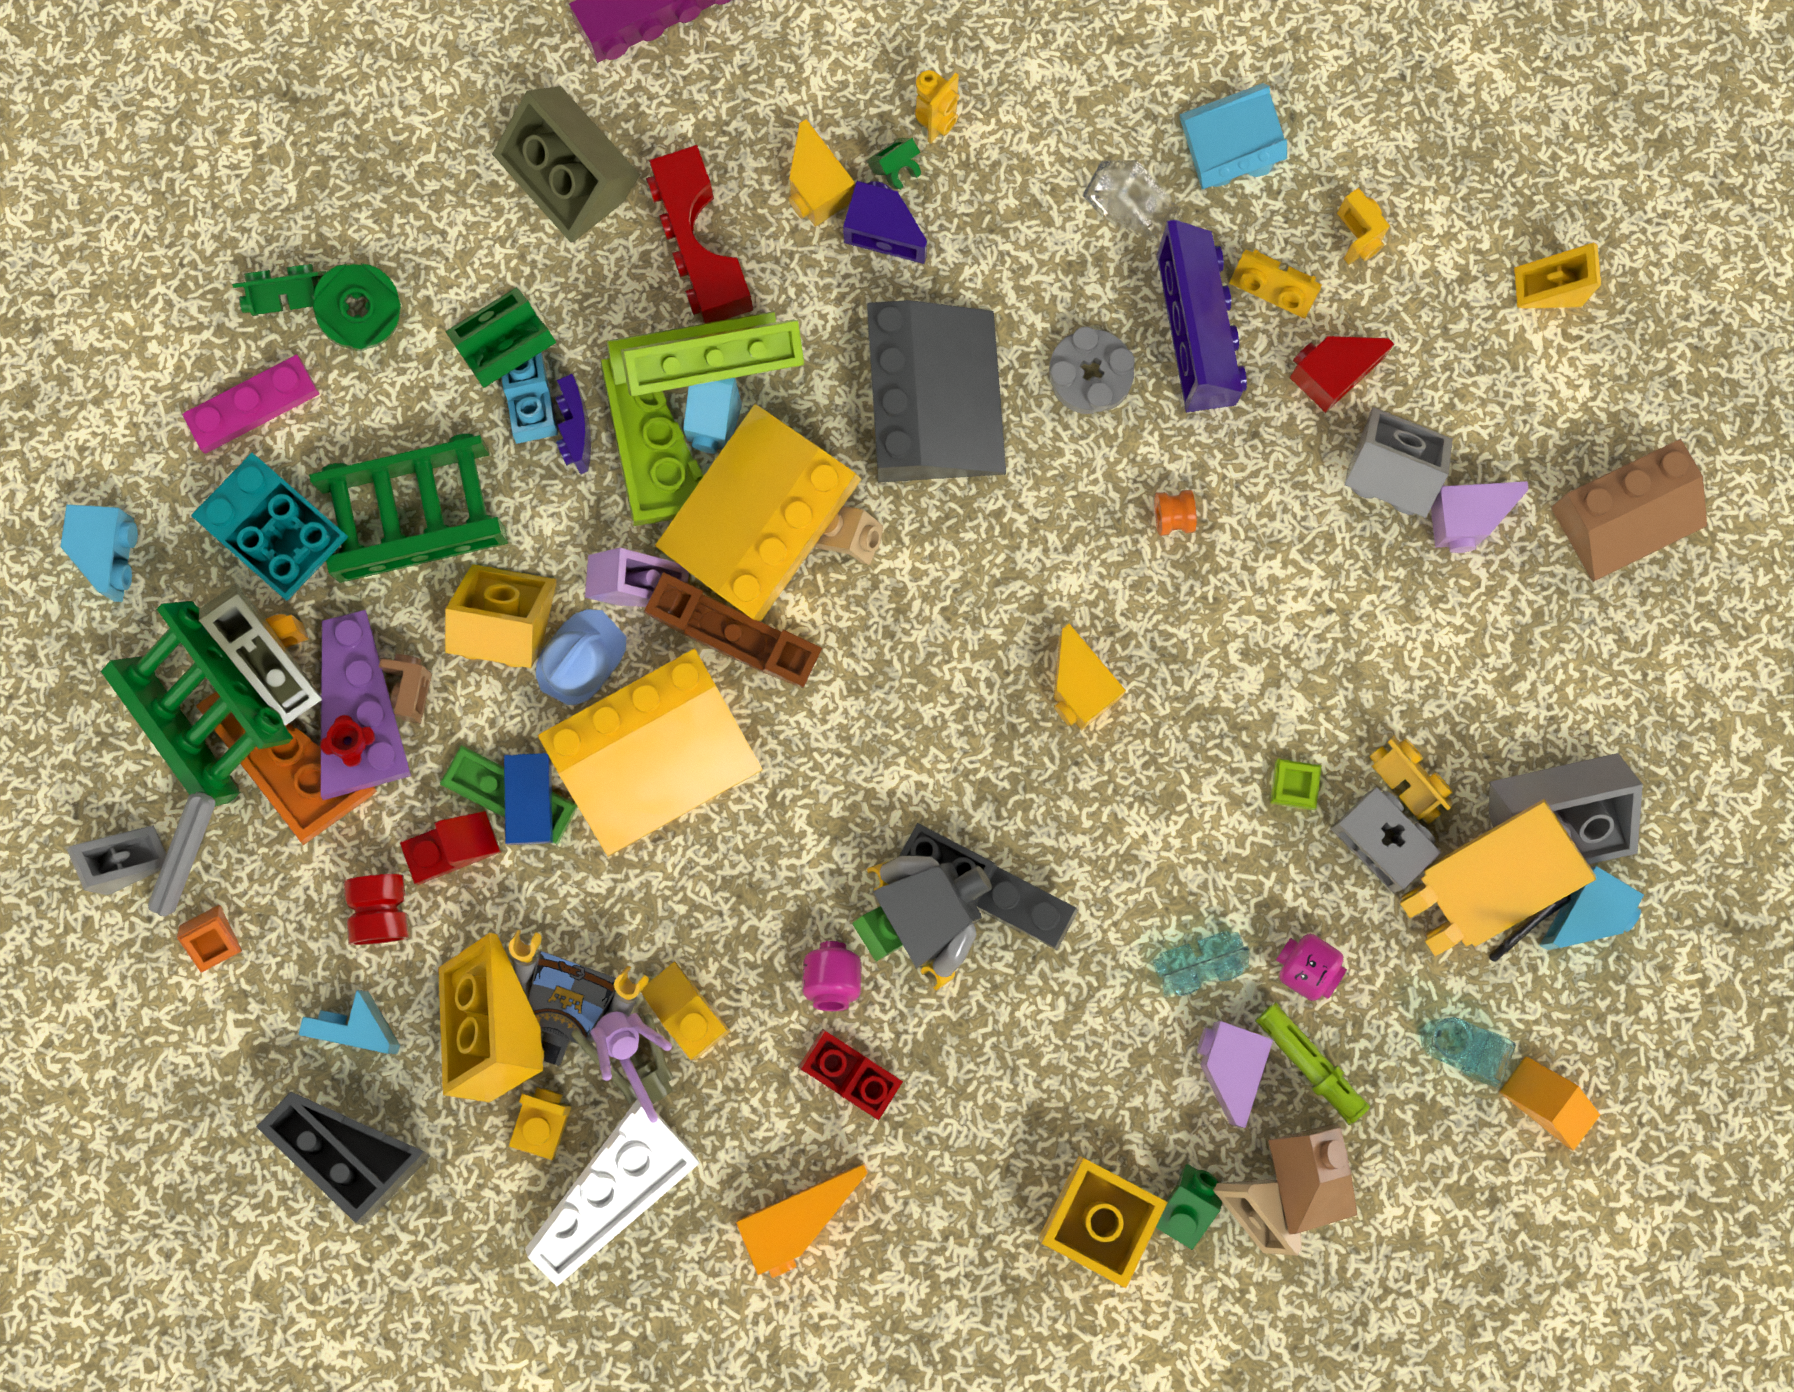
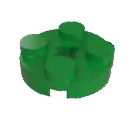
(356, 282)

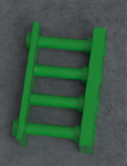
(438, 540)
(166, 725)

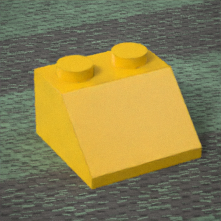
(499, 616)

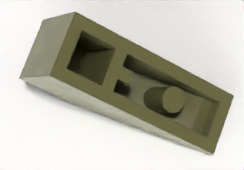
(258, 653)

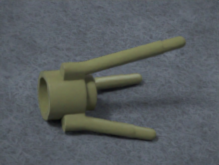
(654, 1078)

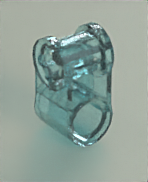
(1474, 1050)

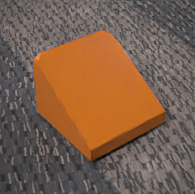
(208, 939)

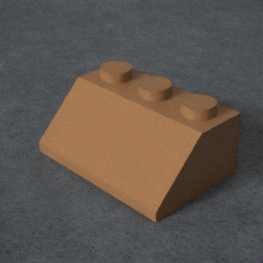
(1634, 510)

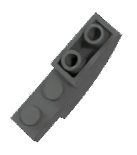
(1010, 899)

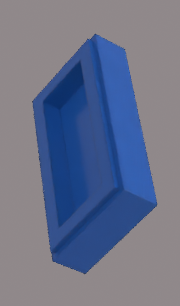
(528, 799)

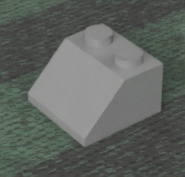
(1399, 463)

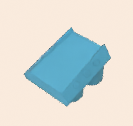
(1234, 136)

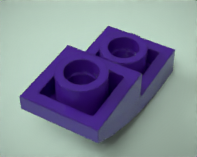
(576, 431)

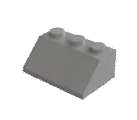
(1591, 798)

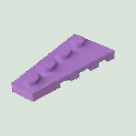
(357, 688)

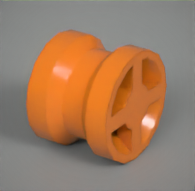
(1175, 512)

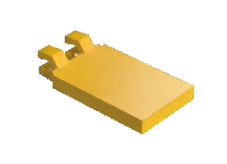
(1499, 879)

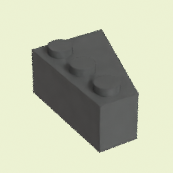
(341, 1156)

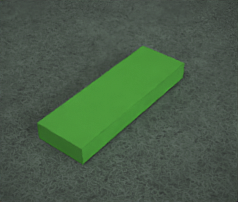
(485, 785)

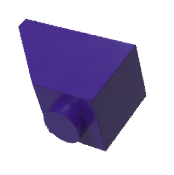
(883, 223)

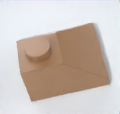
(1313, 1177)

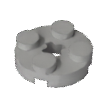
(1091, 347)

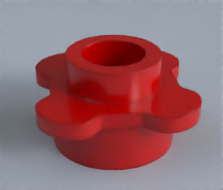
(341, 729)

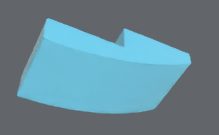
(530, 401)

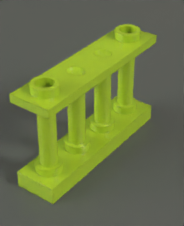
(705, 353)

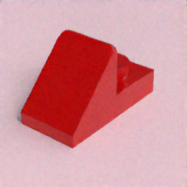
(450, 846)

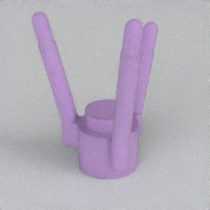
(618, 1037)

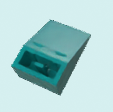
(269, 526)

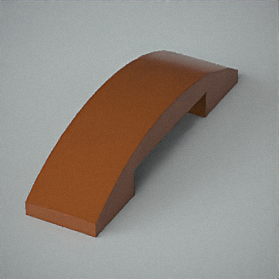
(732, 632)

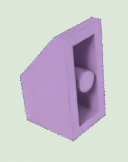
(1471, 512)
(627, 576)
(1233, 1067)

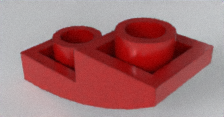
(850, 1074)

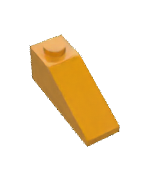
(790, 1225)

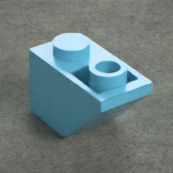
(100, 545)

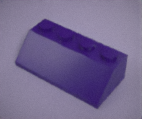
(1199, 318)

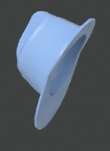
(580, 657)

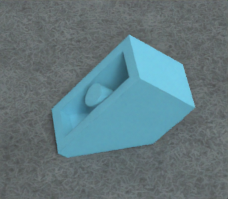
(712, 414)
(1595, 912)

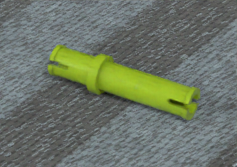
(1317, 1069)

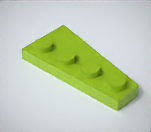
(651, 452)

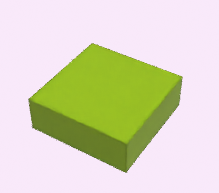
(1295, 784)

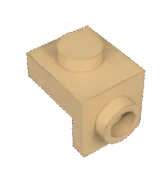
(852, 533)

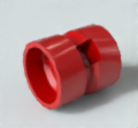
(376, 910)

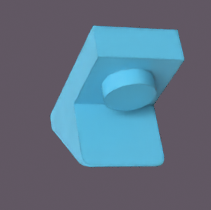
(364, 1030)

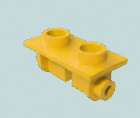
(936, 103)
(1263, 278)
(1425, 790)

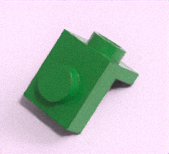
(1190, 1207)

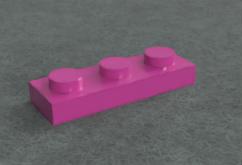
(250, 404)

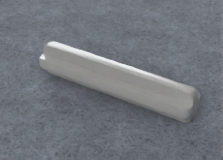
(181, 854)

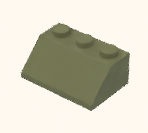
(564, 161)

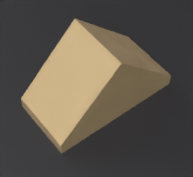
(1261, 1214)

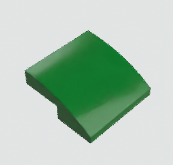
(500, 337)

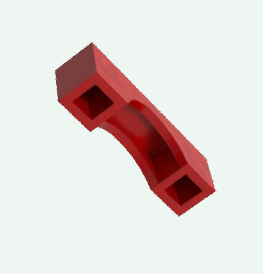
(716, 280)

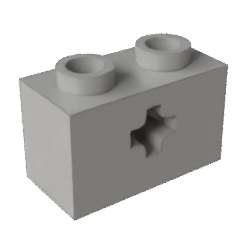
(1364, 829)

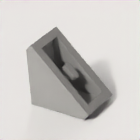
(117, 860)

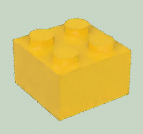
(1102, 1221)

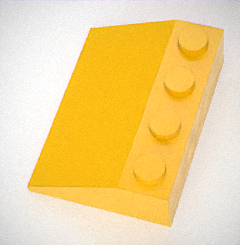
(758, 512)
(650, 752)

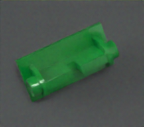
(264, 291)

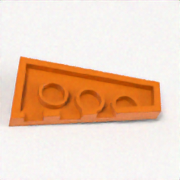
(291, 778)

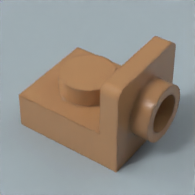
(411, 693)

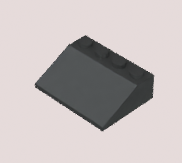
(935, 391)

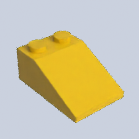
(485, 1024)

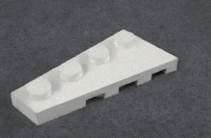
(615, 1188)

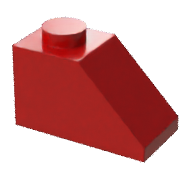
(1337, 366)

